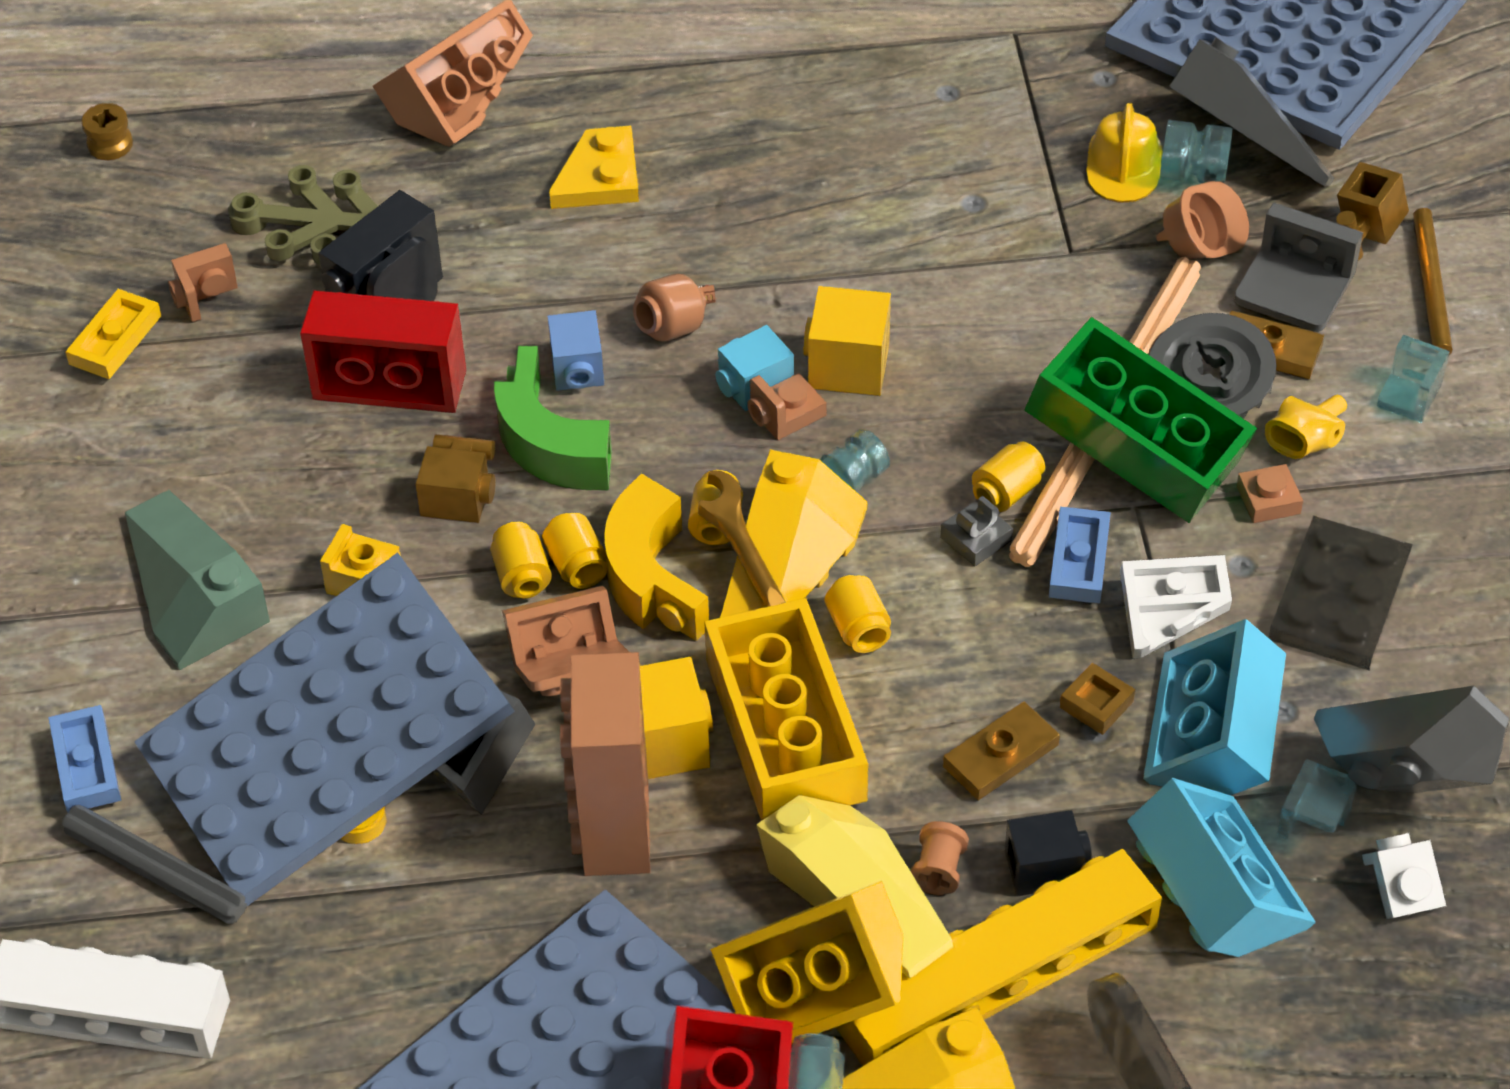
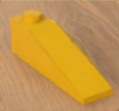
(800, 527)
(943, 1056)

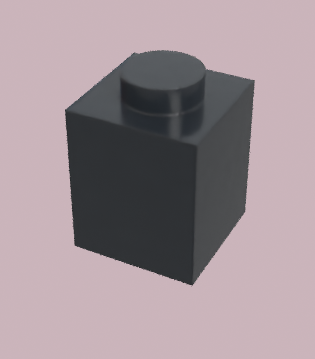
(1044, 849)

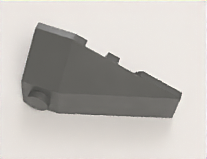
(1233, 95)

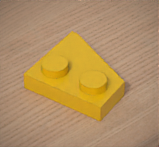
(598, 170)

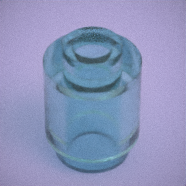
(816, 1063)

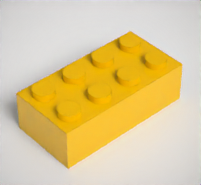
(785, 707)

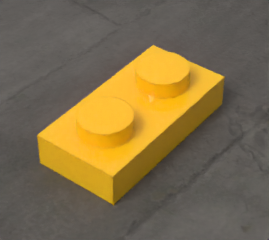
(113, 333)

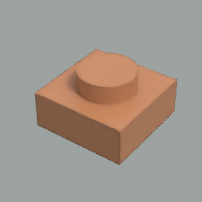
(1269, 493)

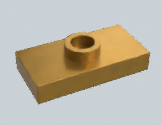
(1293, 347)
(1001, 750)

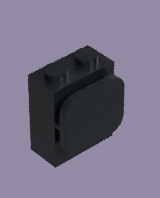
(387, 253)

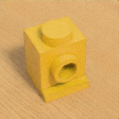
(352, 558)

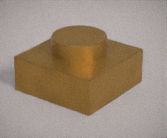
(1097, 698)

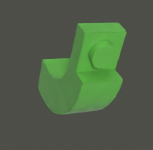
(545, 444)

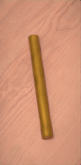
(1432, 279)

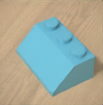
(1217, 711)
(1217, 869)

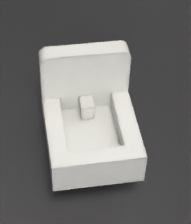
(1406, 876)

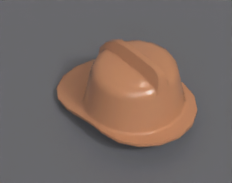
(1205, 222)

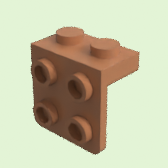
(552, 630)

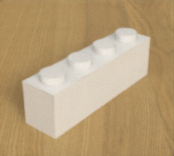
(111, 998)

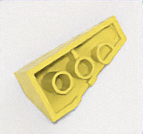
(834, 850)

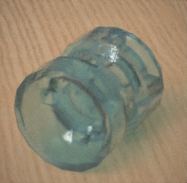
(859, 459)

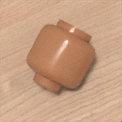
(669, 307)

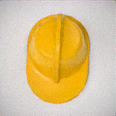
(1124, 157)

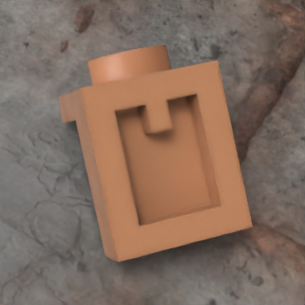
(200, 277)
(785, 405)

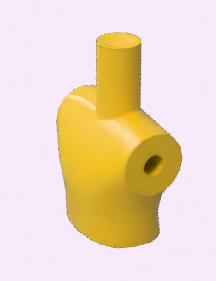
(1306, 428)

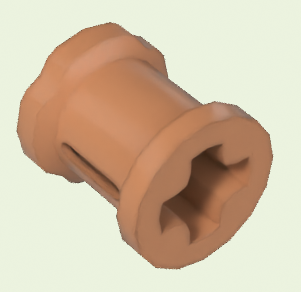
(939, 857)

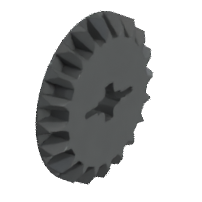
(1221, 341)

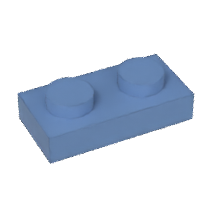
(1079, 555)
(84, 758)

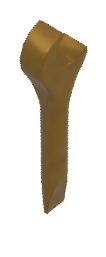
(727, 516)

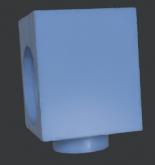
(576, 350)

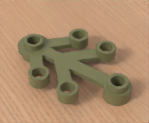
(250, 215)

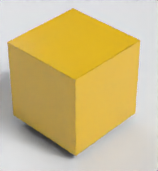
(848, 340)
(675, 718)

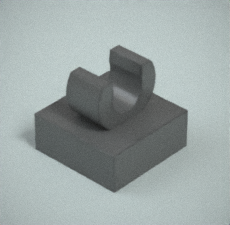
(977, 531)

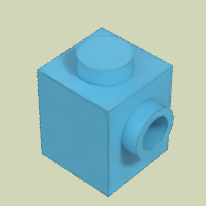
(751, 356)

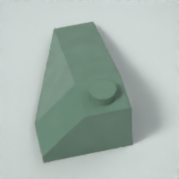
(192, 581)

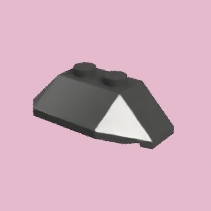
(1417, 740)

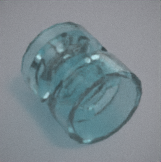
(1195, 152)

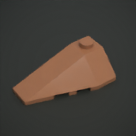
(454, 81)

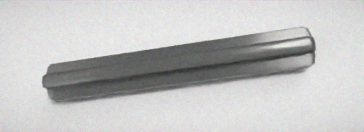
(154, 864)

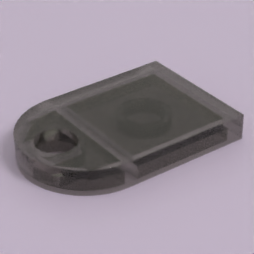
(1130, 1037)

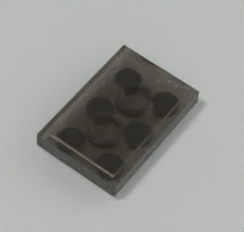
(1340, 592)

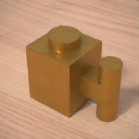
(1372, 203)
(456, 478)

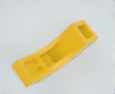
(635, 532)

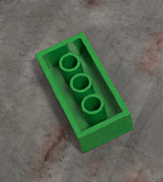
(1139, 419)

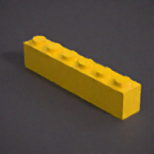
(1018, 952)

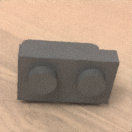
(1300, 268)

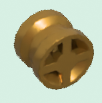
(107, 131)

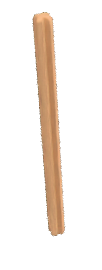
(1075, 462)

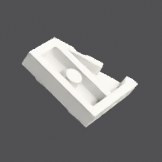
(1172, 598)

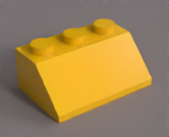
(818, 963)

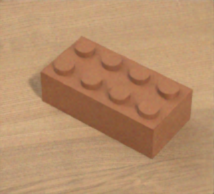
(606, 763)

